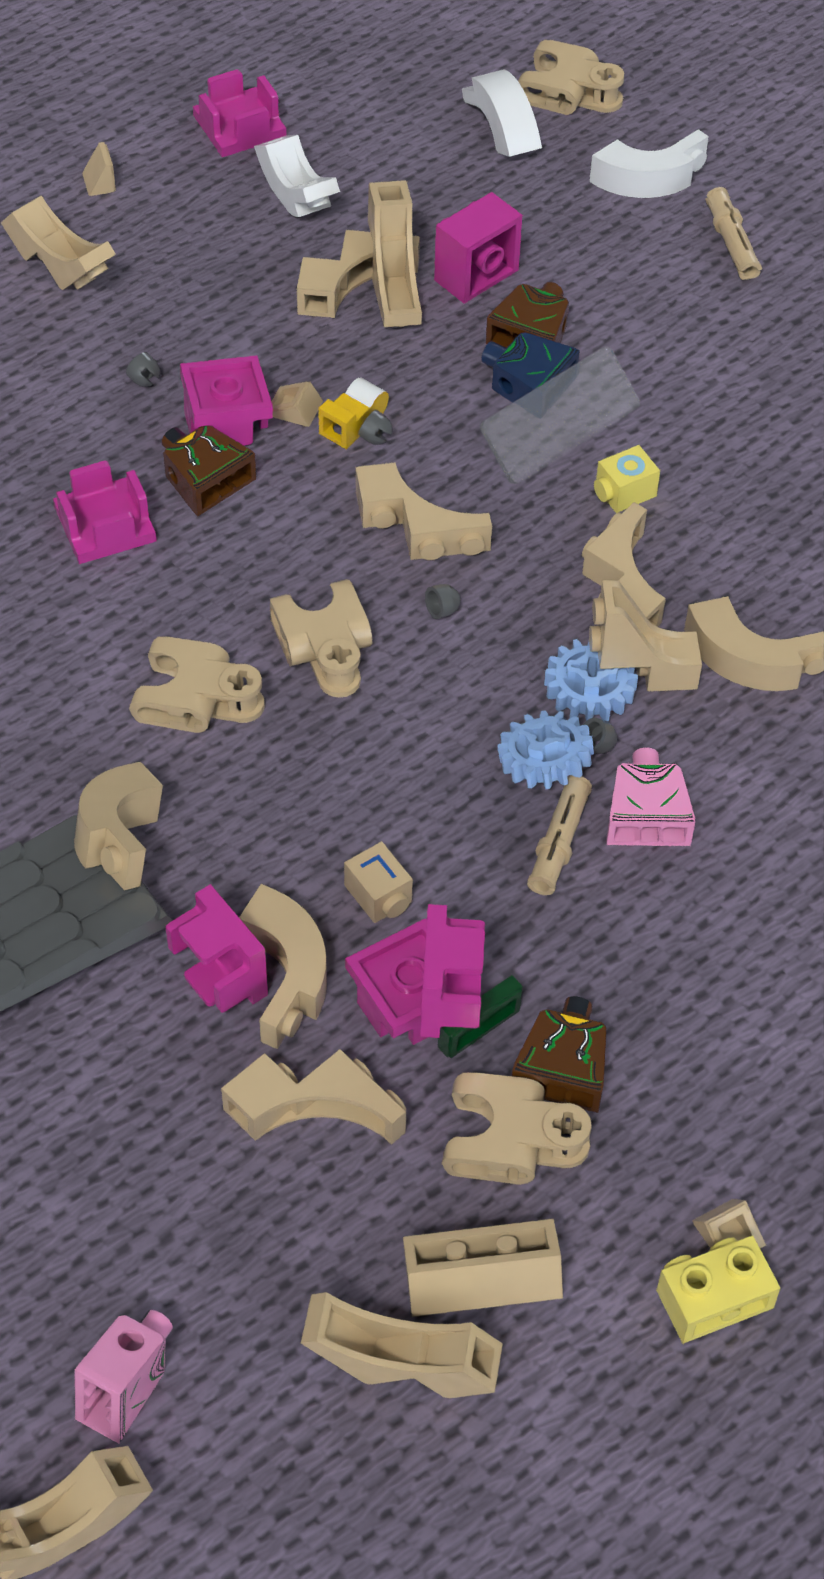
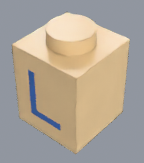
(378, 883)

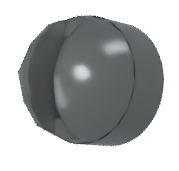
(143, 366)
(374, 427)
(442, 600)
(603, 732)

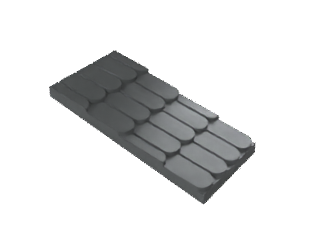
(63, 915)

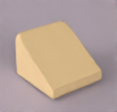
(99, 172)
(296, 403)
(728, 1221)

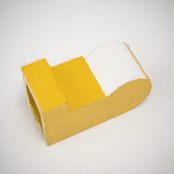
(350, 411)

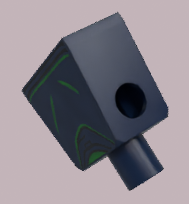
(526, 364)

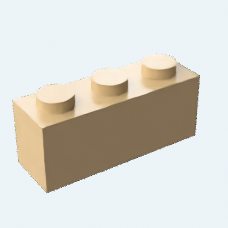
(483, 1267)

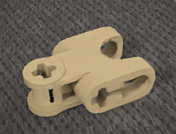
(572, 80)
(325, 637)
(201, 688)
(521, 1132)

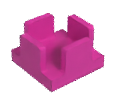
(238, 118)
(226, 396)
(102, 513)
(229, 954)
(451, 972)
(392, 981)

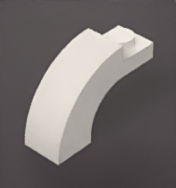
(506, 110)
(648, 173)
(293, 178)

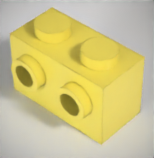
(717, 1287)

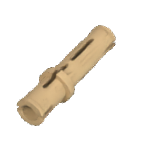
(728, 222)
(547, 870)

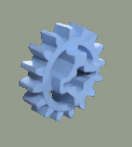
(583, 687)
(545, 749)

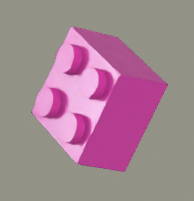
(477, 247)

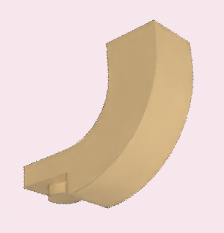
(748, 657)
(106, 810)
(297, 944)
(72, 1512)

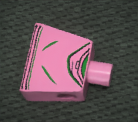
(650, 804)
(121, 1373)

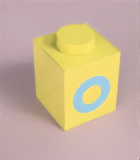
(626, 478)

